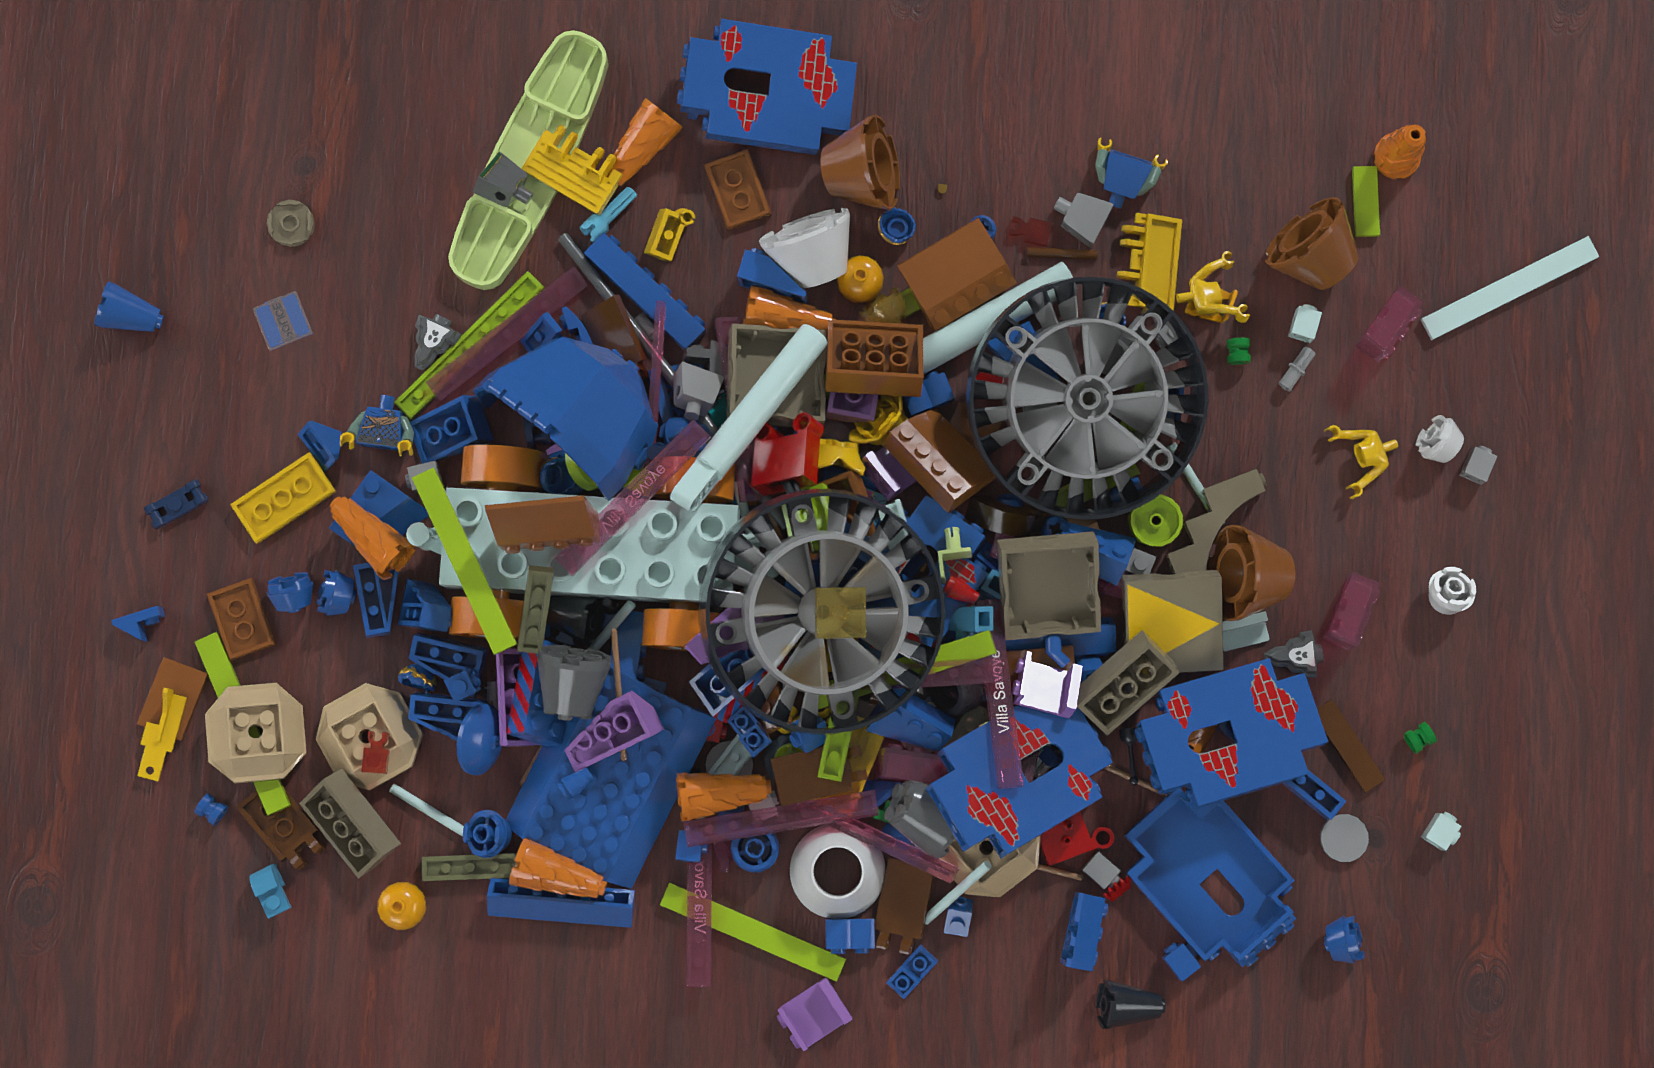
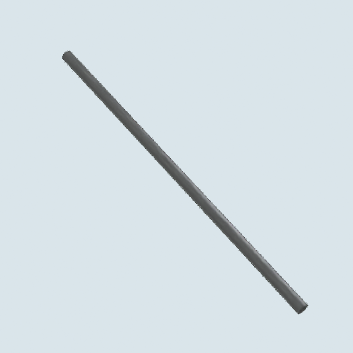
(647, 346)

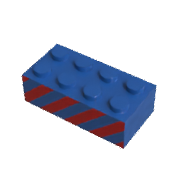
(715, 695)
(526, 714)

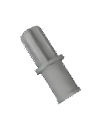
(1297, 368)

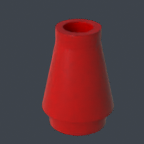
(960, 590)

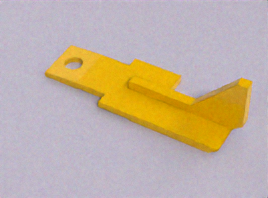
(161, 737)

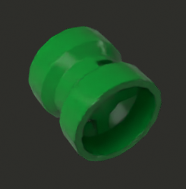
(1238, 351)
(1420, 737)

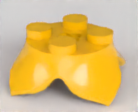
(887, 417)
(840, 453)

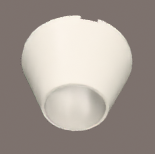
(811, 247)
(828, 904)

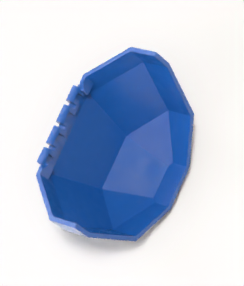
(585, 401)

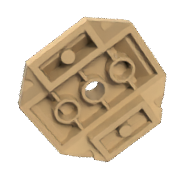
(372, 710)
(260, 758)
(1005, 871)

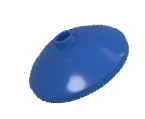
(479, 740)

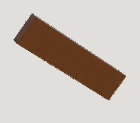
(1349, 747)

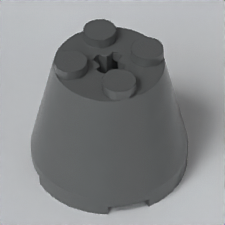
(571, 680)
(919, 818)

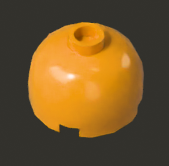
(862, 280)
(401, 905)

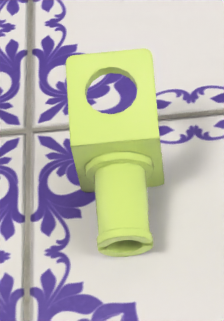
(953, 550)

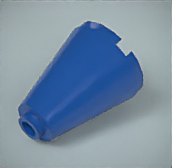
(126, 311)

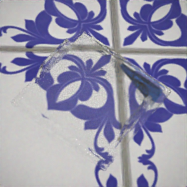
(282, 320)

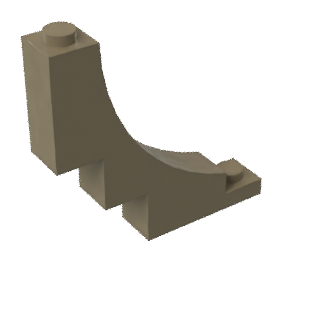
(1202, 530)

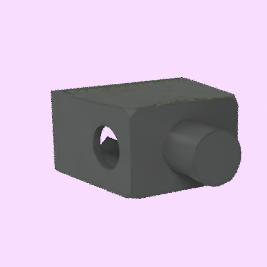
(502, 182)

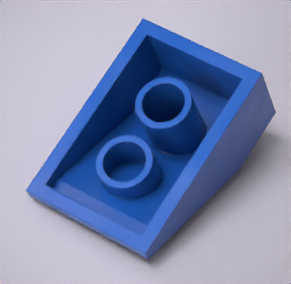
(763, 272)
(451, 428)

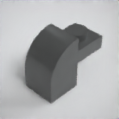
(710, 357)

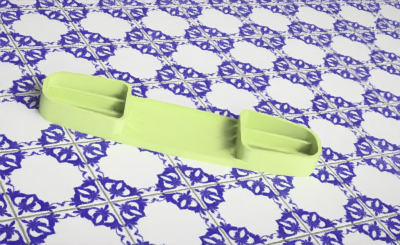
(557, 93)

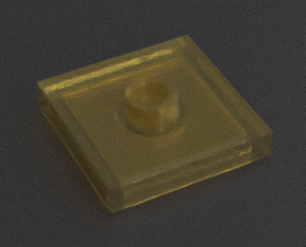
(840, 612)

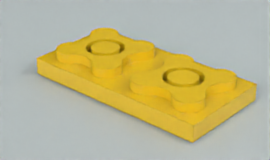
(283, 498)

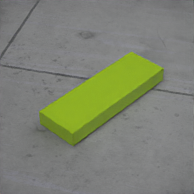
(1366, 201)

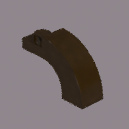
(1004, 518)

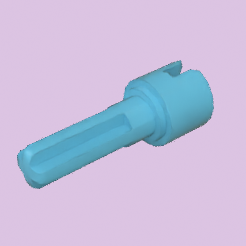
(597, 225)

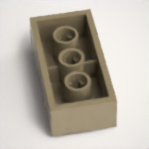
(1125, 682)
(349, 823)

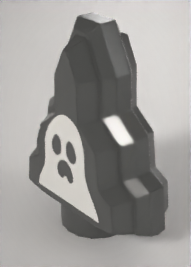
(433, 338)
(1298, 655)

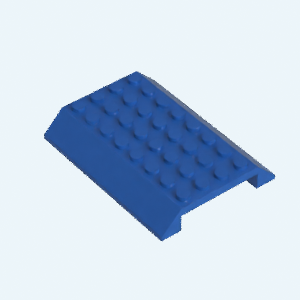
(627, 803)

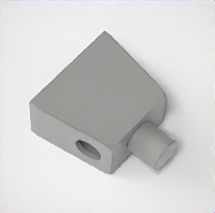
(1084, 216)
(695, 390)

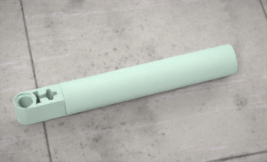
(970, 328)
(749, 417)

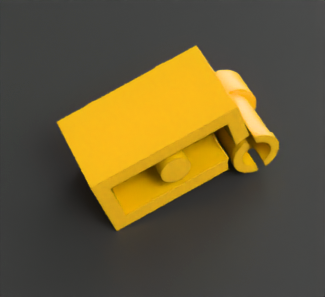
(667, 232)

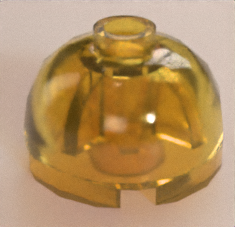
(885, 308)

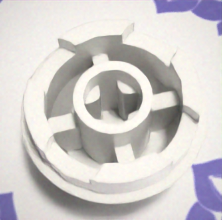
(1441, 440)
(1451, 591)

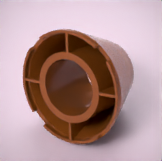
(862, 165)
(1316, 246)
(1252, 572)

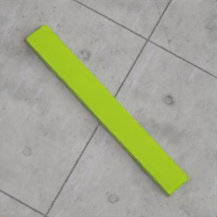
(419, 393)
(464, 561)
(967, 648)
(223, 676)
(761, 935)

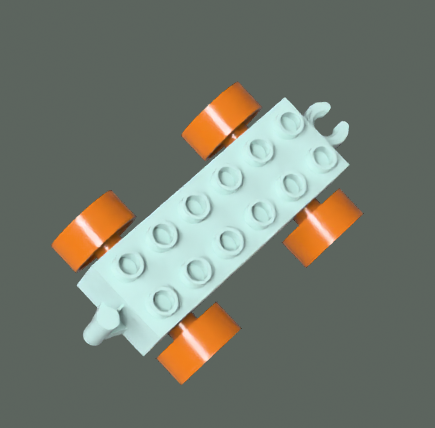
(650, 559)

